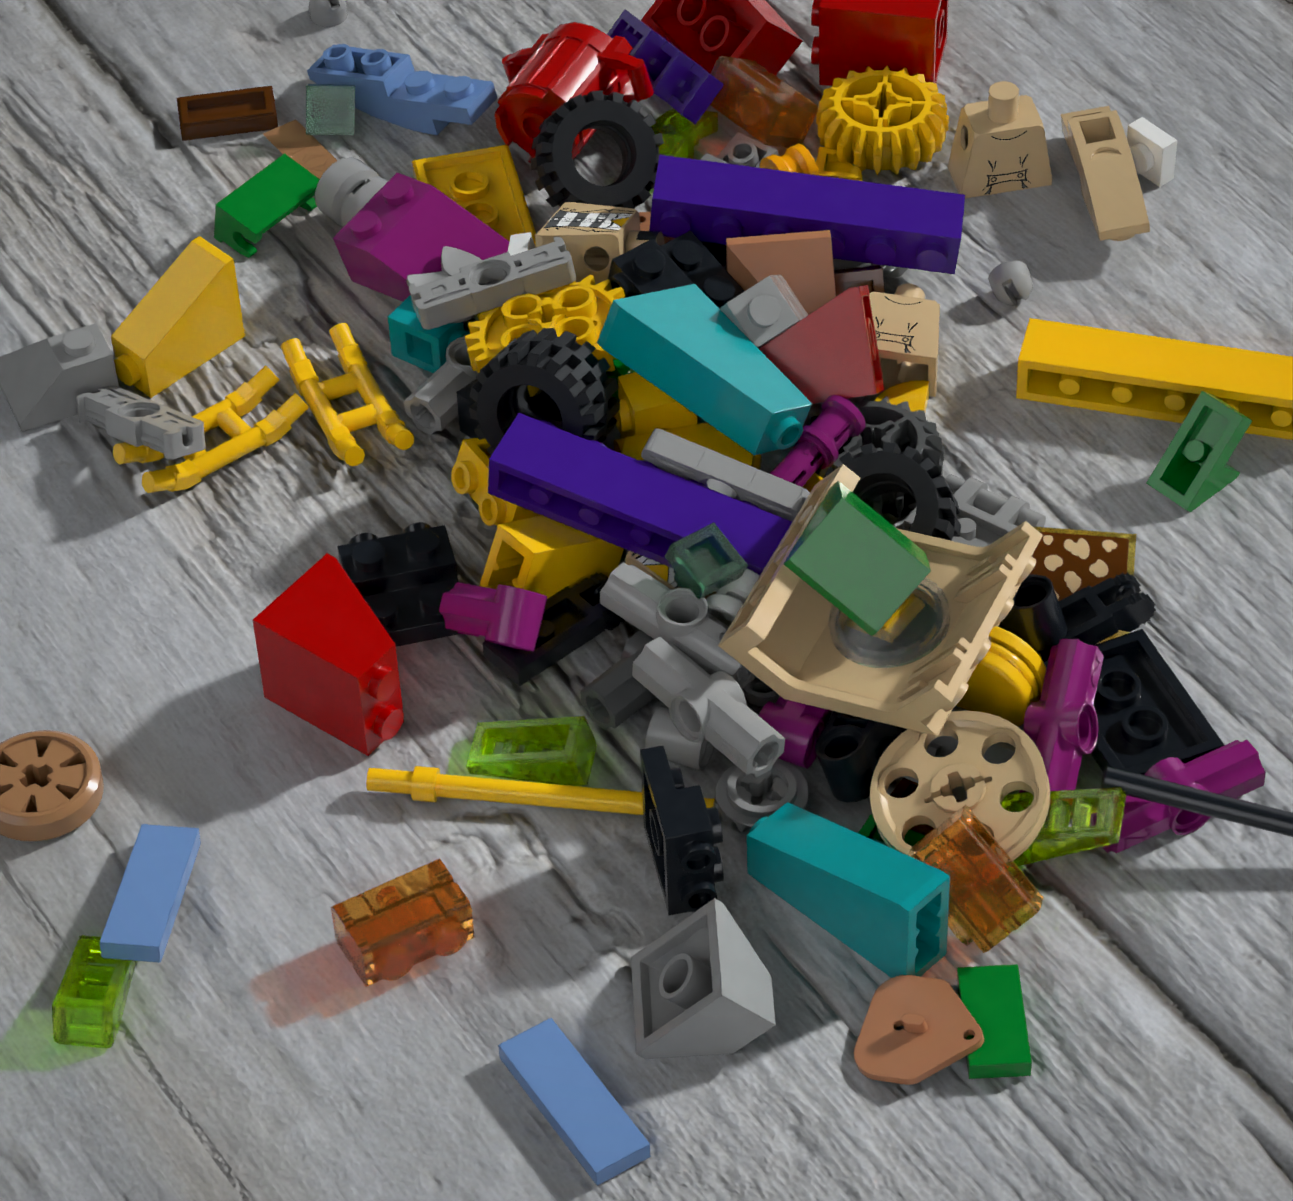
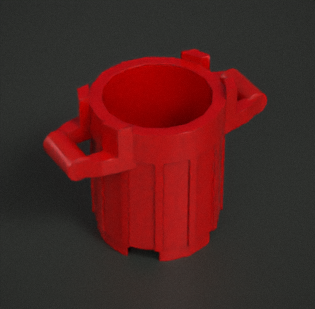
(558, 68)

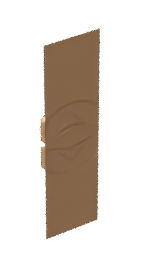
(302, 148)

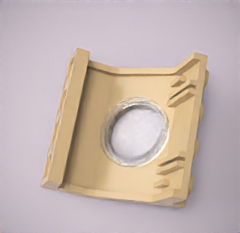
(902, 673)

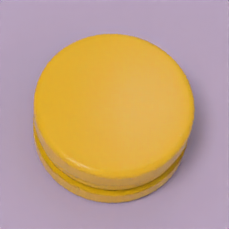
(1005, 678)

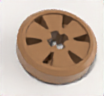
(68, 782)

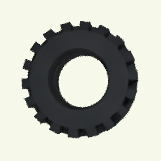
(620, 121)
(558, 368)
(909, 474)

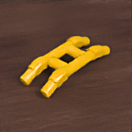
(357, 379)
(227, 416)

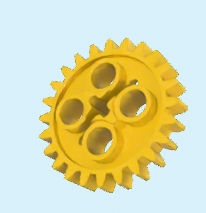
(571, 308)

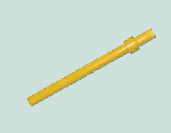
(428, 784)

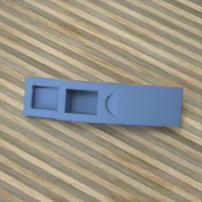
(400, 95)

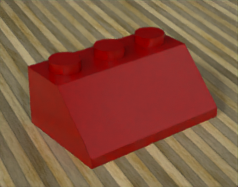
(724, 28)

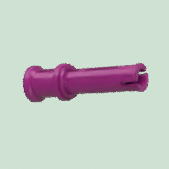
(821, 441)

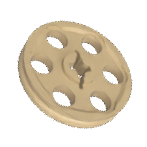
(965, 767)

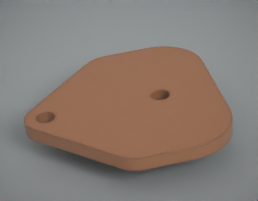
(931, 1036)

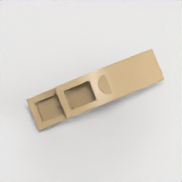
(1106, 173)

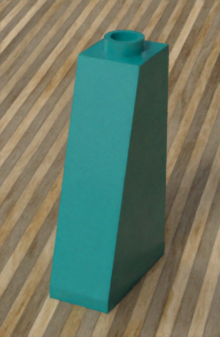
(707, 366)
(854, 888)

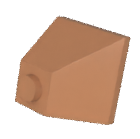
(800, 257)

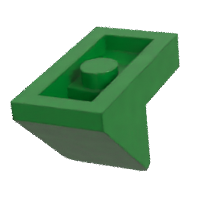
(1199, 453)

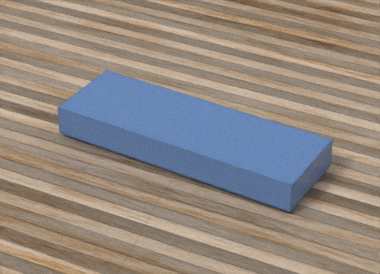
(150, 893)
(574, 1101)

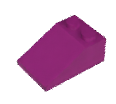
(405, 233)

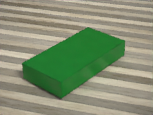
(997, 1005)

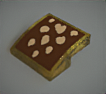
(1083, 559)

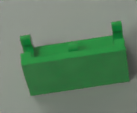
(263, 203)

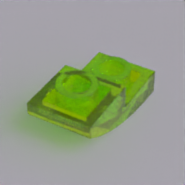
(681, 134)

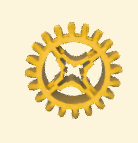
(883, 119)

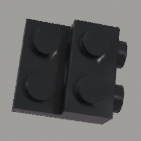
(670, 266)
(404, 579)
(680, 834)

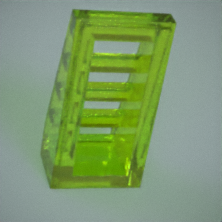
(565, 762)
(1076, 804)
(91, 997)

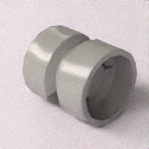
(346, 189)

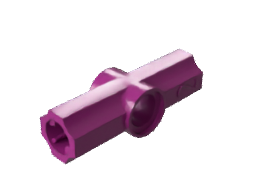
(1064, 718)
(1225, 771)

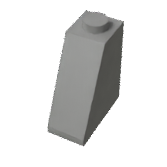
(765, 310)

